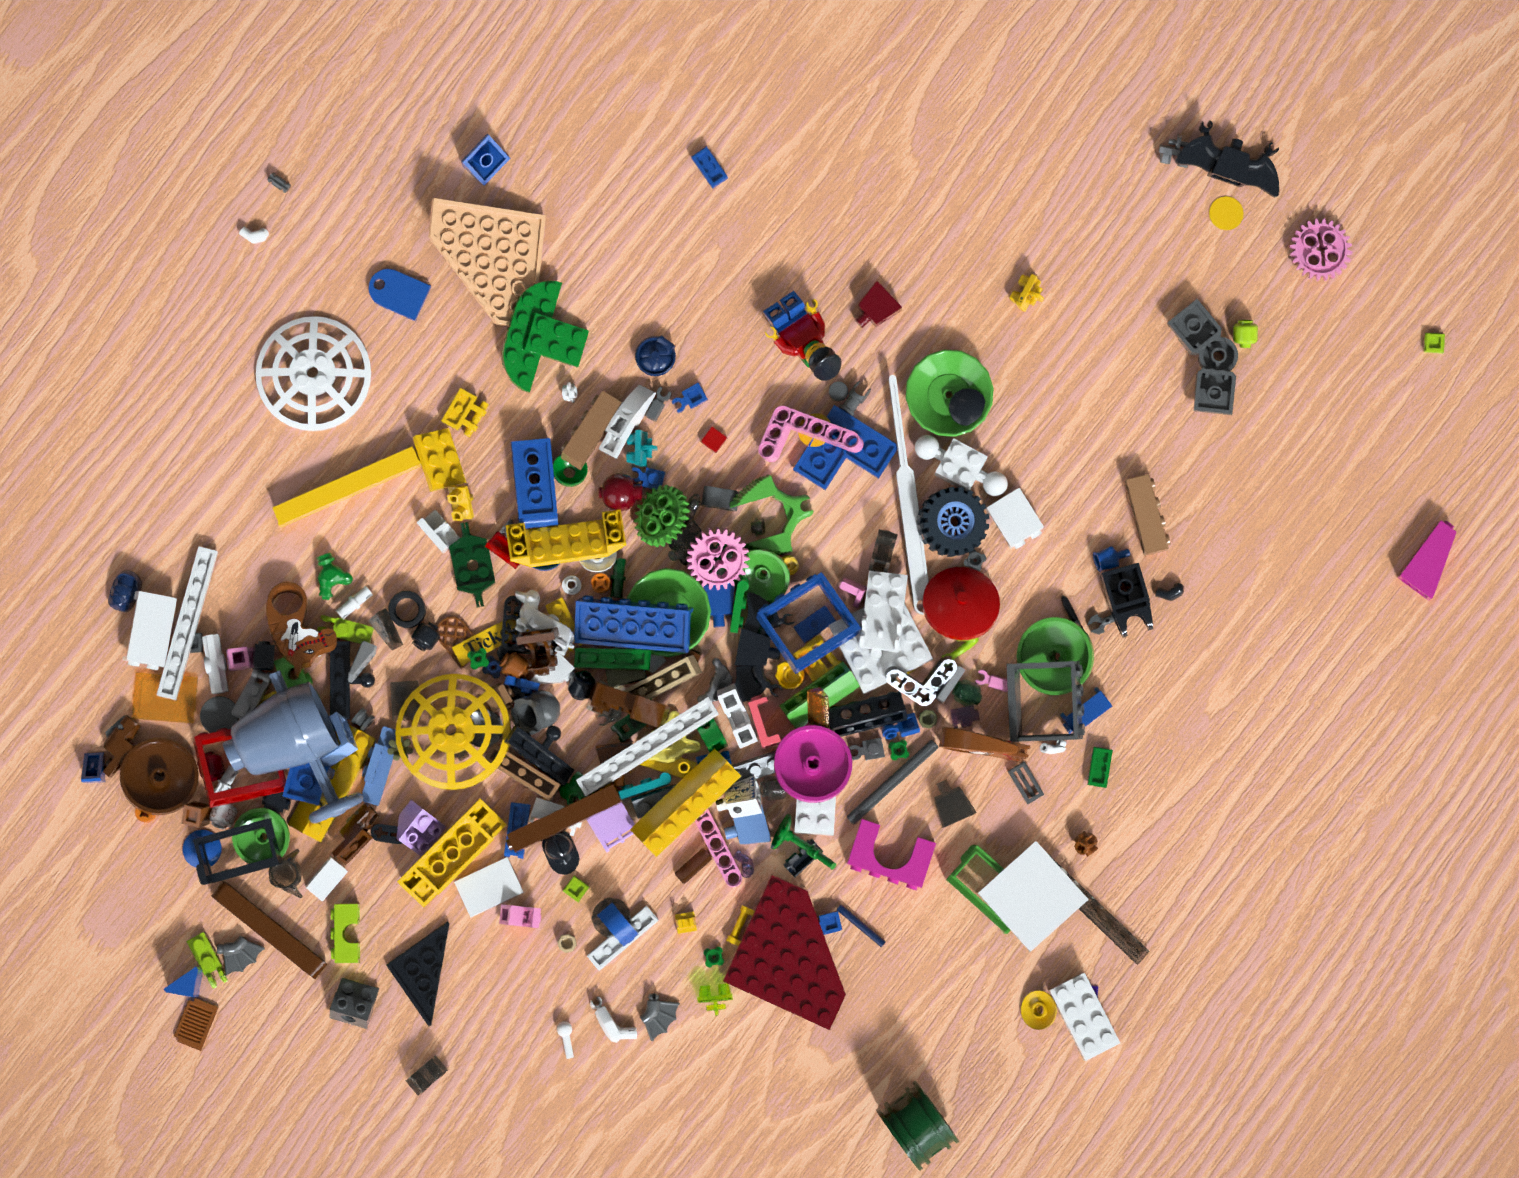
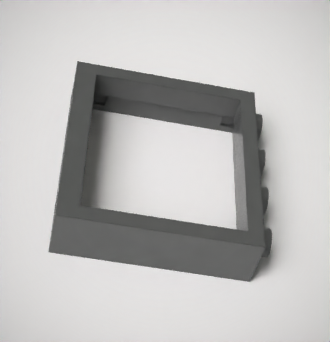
(1014, 701)

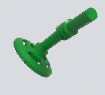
(784, 833)

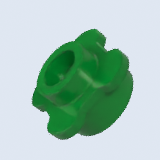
(473, 657)
(895, 754)
(710, 961)

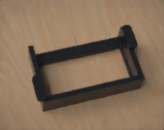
(203, 868)

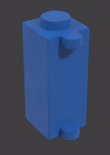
(1092, 709)

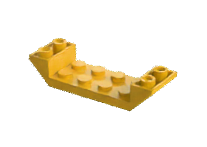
(566, 541)

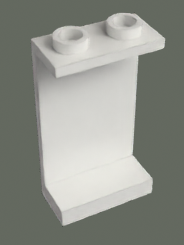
(150, 630)

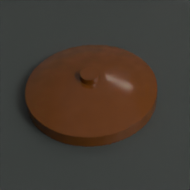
(159, 776)

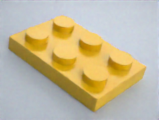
(439, 459)

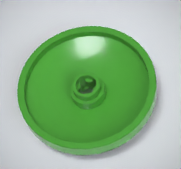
(1043, 642)

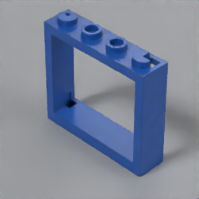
(825, 648)

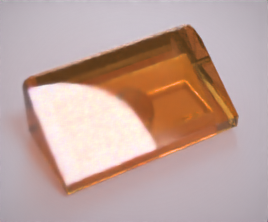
(818, 707)

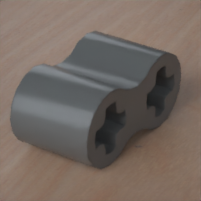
(718, 498)

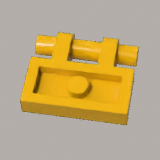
(459, 410)

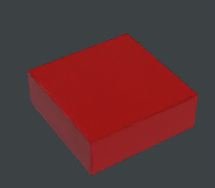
(714, 440)

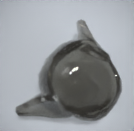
(287, 875)

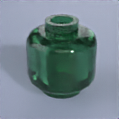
(967, 693)

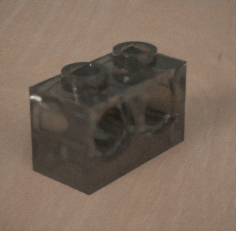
(427, 1075)

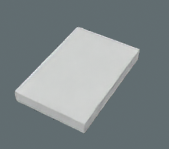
(489, 887)

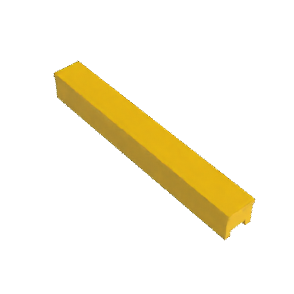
(346, 486)

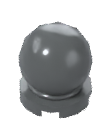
(536, 711)

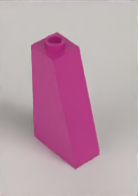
(1428, 562)

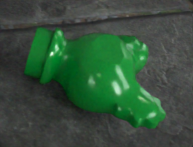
(331, 576)

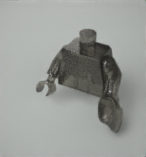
(680, 546)

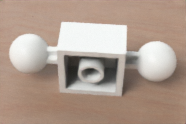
(961, 465)

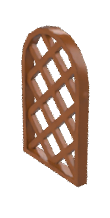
(453, 636)

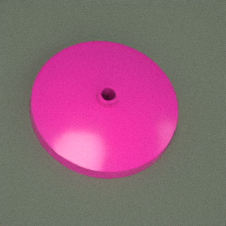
(814, 747)

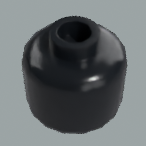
(425, 636)
(581, 685)

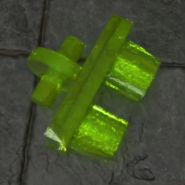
(705, 996)

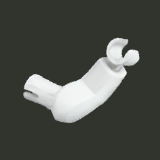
(609, 1026)

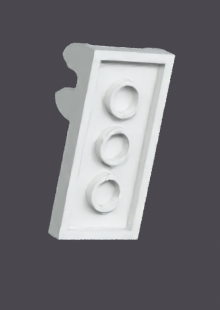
(883, 611)

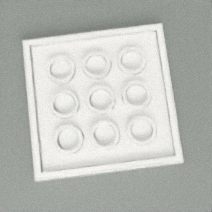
(1033, 896)

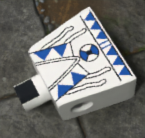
(742, 798)

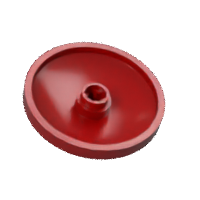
(961, 603)

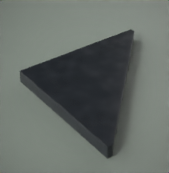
(420, 971)

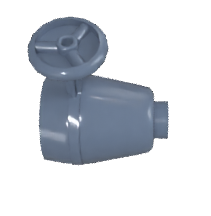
(289, 733)

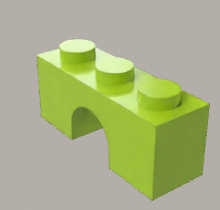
(343, 917)

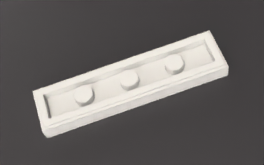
(612, 947)

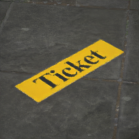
(487, 639)

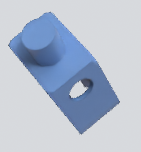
(749, 829)

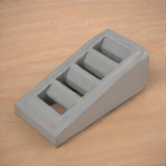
(363, 657)

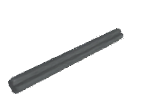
(892, 782)

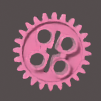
(1303, 251)
(702, 551)

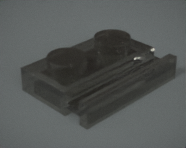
(399, 693)

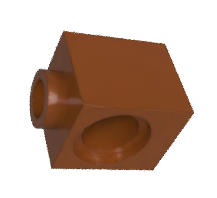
(196, 814)

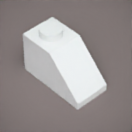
(562, 673)

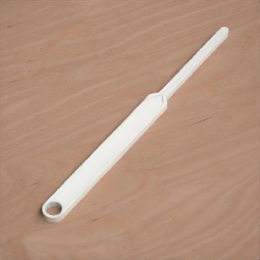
(908, 506)

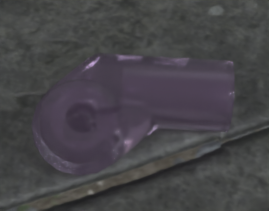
(747, 864)

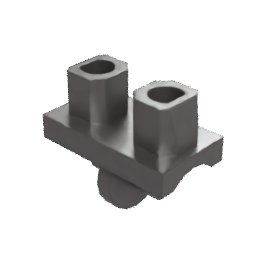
(1167, 151)

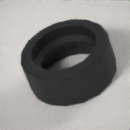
(421, 607)

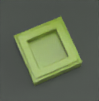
(1434, 343)
(576, 888)

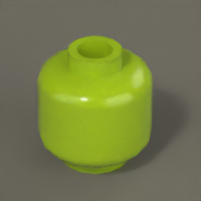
(1245, 333)

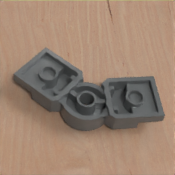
(1201, 337)

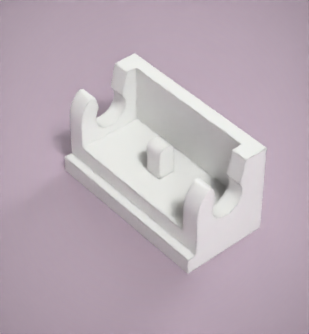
(326, 878)

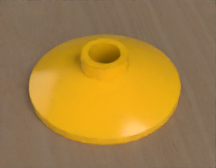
(1031, 1010)

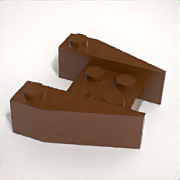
(640, 708)

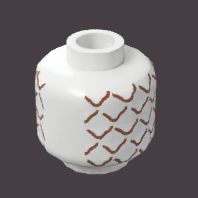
(223, 816)

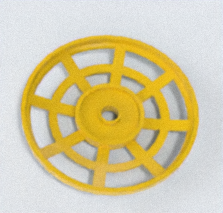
(461, 739)

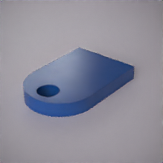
(400, 294)

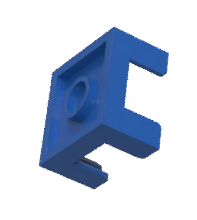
(303, 785)

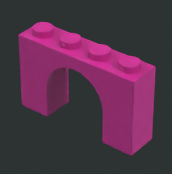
(863, 858)

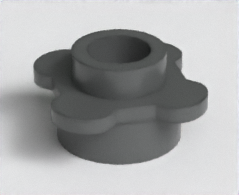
(975, 555)

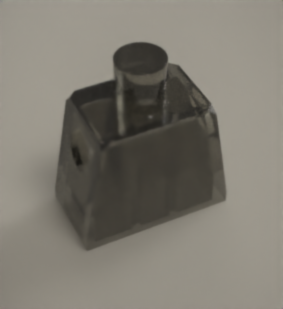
(952, 805)

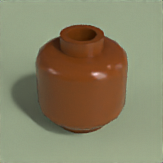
(514, 665)

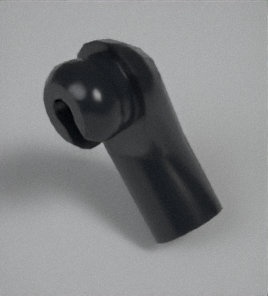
(1171, 594)

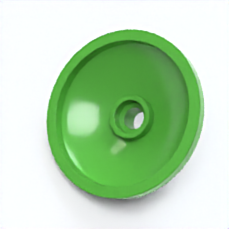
(769, 584)
(251, 845)

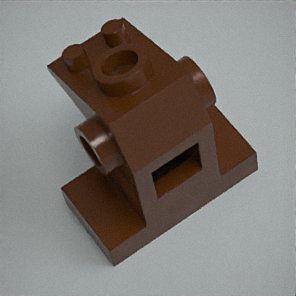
(540, 664)

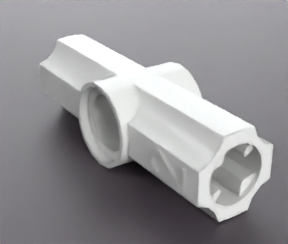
(215, 664)

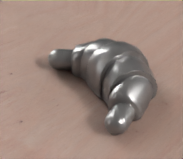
(720, 680)

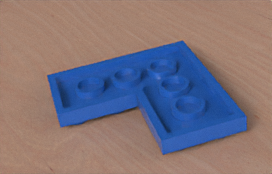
(823, 462)

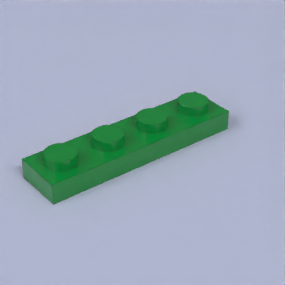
(612, 659)

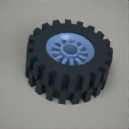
(933, 530)

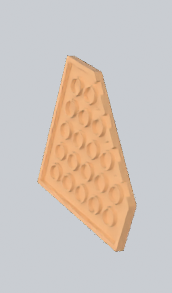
(490, 251)

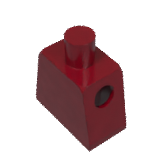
(877, 306)

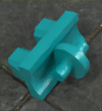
(643, 448)

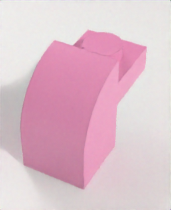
(239, 658)
(520, 916)

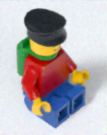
(802, 335)

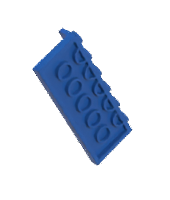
(632, 624)

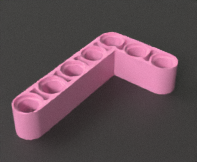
(807, 428)
(717, 853)

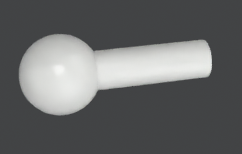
(565, 1029)

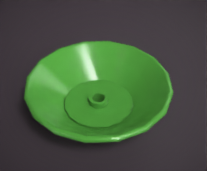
(944, 373)
(675, 587)

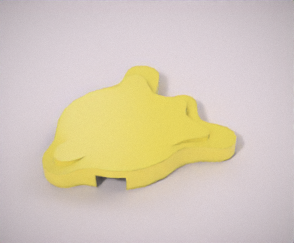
(678, 748)

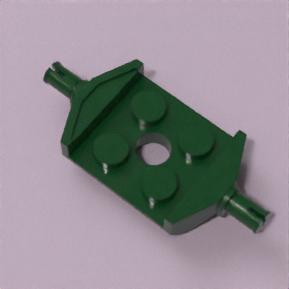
(462, 552)

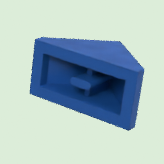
(93, 768)

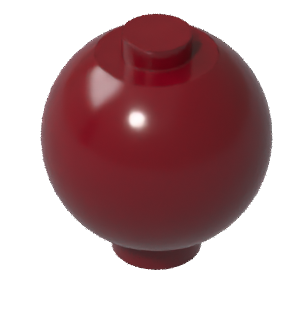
(620, 492)

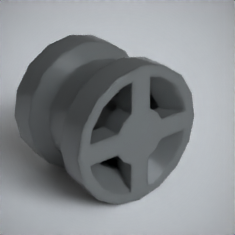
(363, 719)

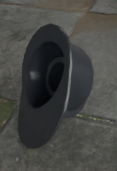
(561, 853)

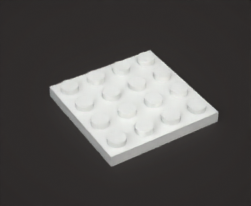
(870, 664)

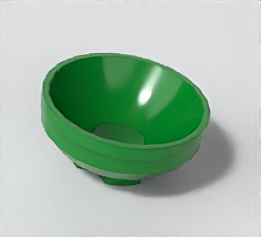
(558, 469)

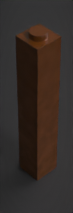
(563, 819)

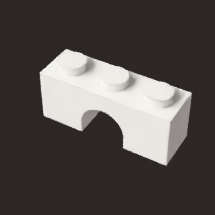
(737, 715)

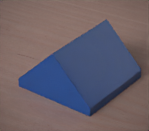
(485, 160)
(188, 984)

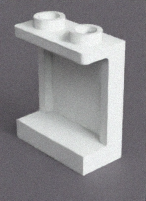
(1015, 518)

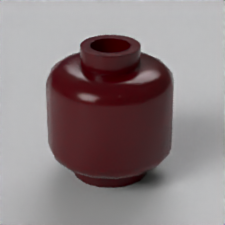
(215, 766)

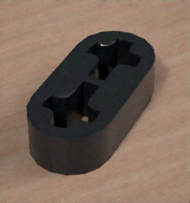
(386, 828)

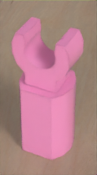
(994, 681)

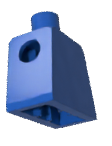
(720, 603)

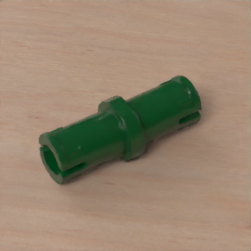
(618, 578)

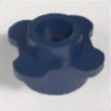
(494, 672)

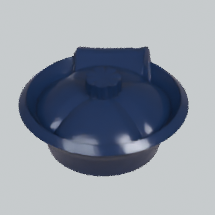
(655, 355)

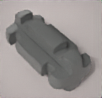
(278, 182)

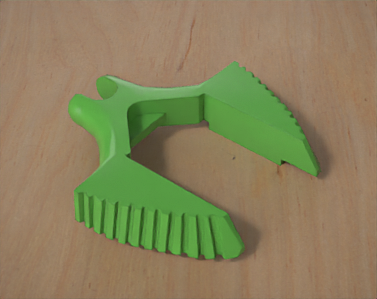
(764, 488)

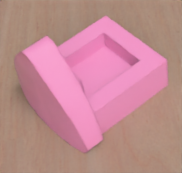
(853, 588)

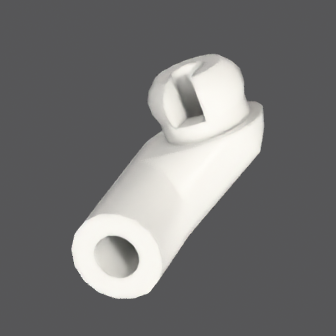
(256, 236)
(1053, 749)

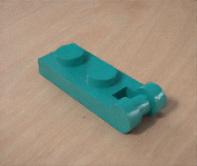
(645, 785)

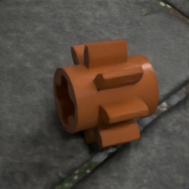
(1086, 843)

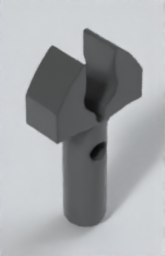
(1104, 621)

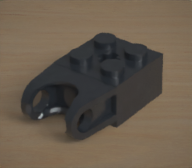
(1130, 603)

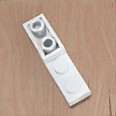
(624, 420)

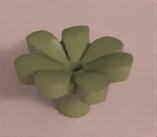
(394, 750)

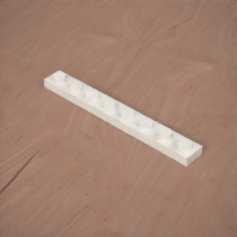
(187, 623)
(647, 747)

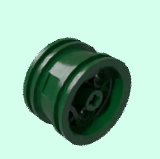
(917, 1125)

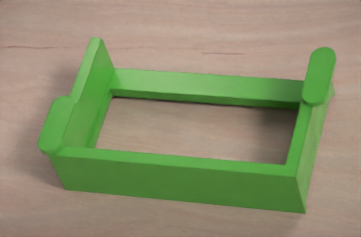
(967, 893)

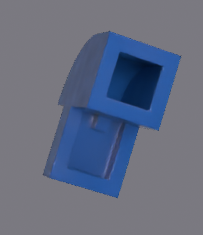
(617, 924)

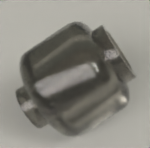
(771, 789)

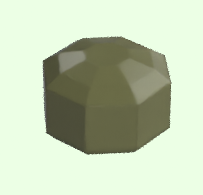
(927, 719)

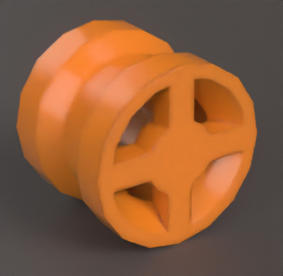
(598, 583)
(144, 817)

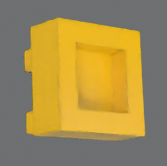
(685, 922)

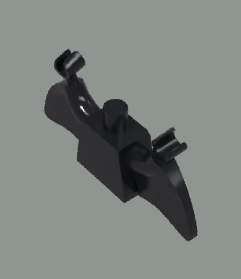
(1231, 163)
(755, 650)

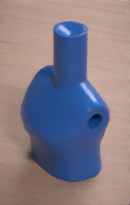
(1109, 558)

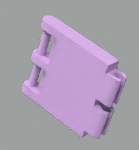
(611, 825)

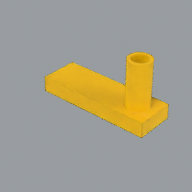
(678, 768)

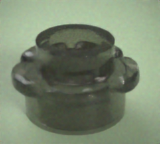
(758, 527)

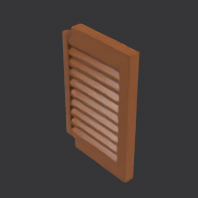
(195, 1023)

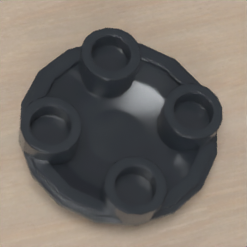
(966, 406)

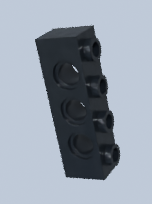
(876, 714)

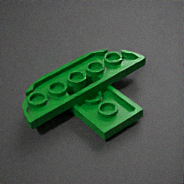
(536, 334)

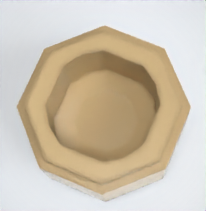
(567, 943)

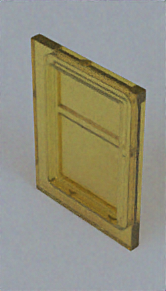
(156, 708)

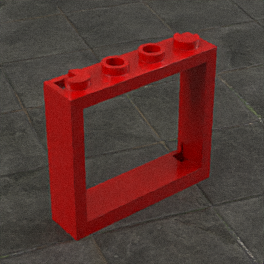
(236, 794)

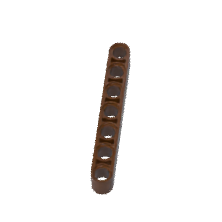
(269, 929)

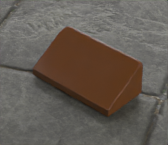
(693, 866)

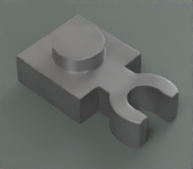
(871, 749)

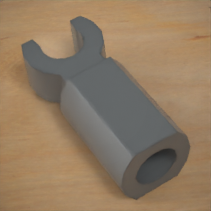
(657, 406)

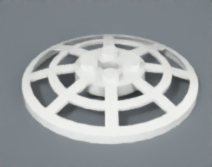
(319, 384)

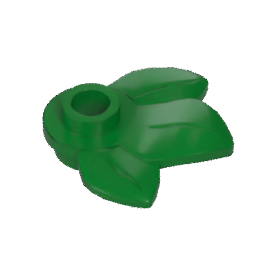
(572, 790)

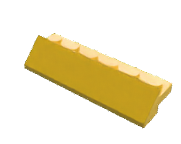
(344, 777)
(685, 802)
(452, 853)

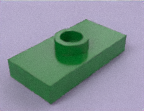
(1099, 767)

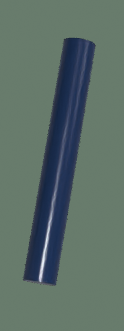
(861, 926)

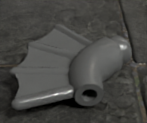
(238, 954)
(658, 1015)

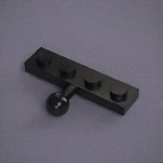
(339, 679)
(539, 754)

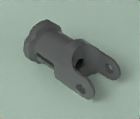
(853, 400)

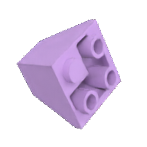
(418, 828)

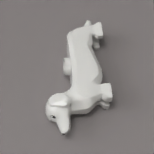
(535, 620)

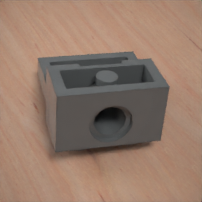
(353, 1003)

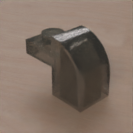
(882, 551)

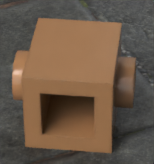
(505, 693)

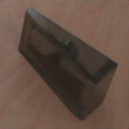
(386, 629)

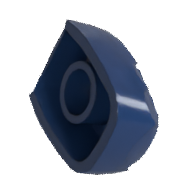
(123, 591)

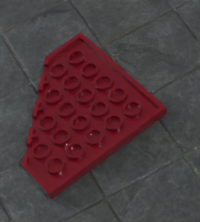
(788, 957)

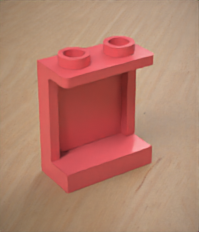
(765, 741)

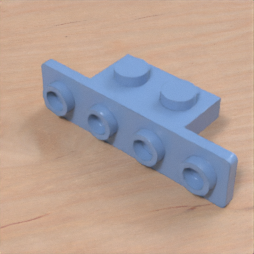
(378, 768)

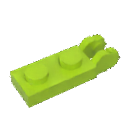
(349, 630)
(206, 958)

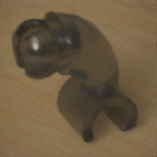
(615, 714)

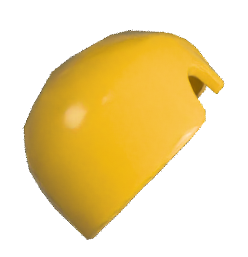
(787, 677)

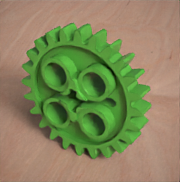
(661, 515)

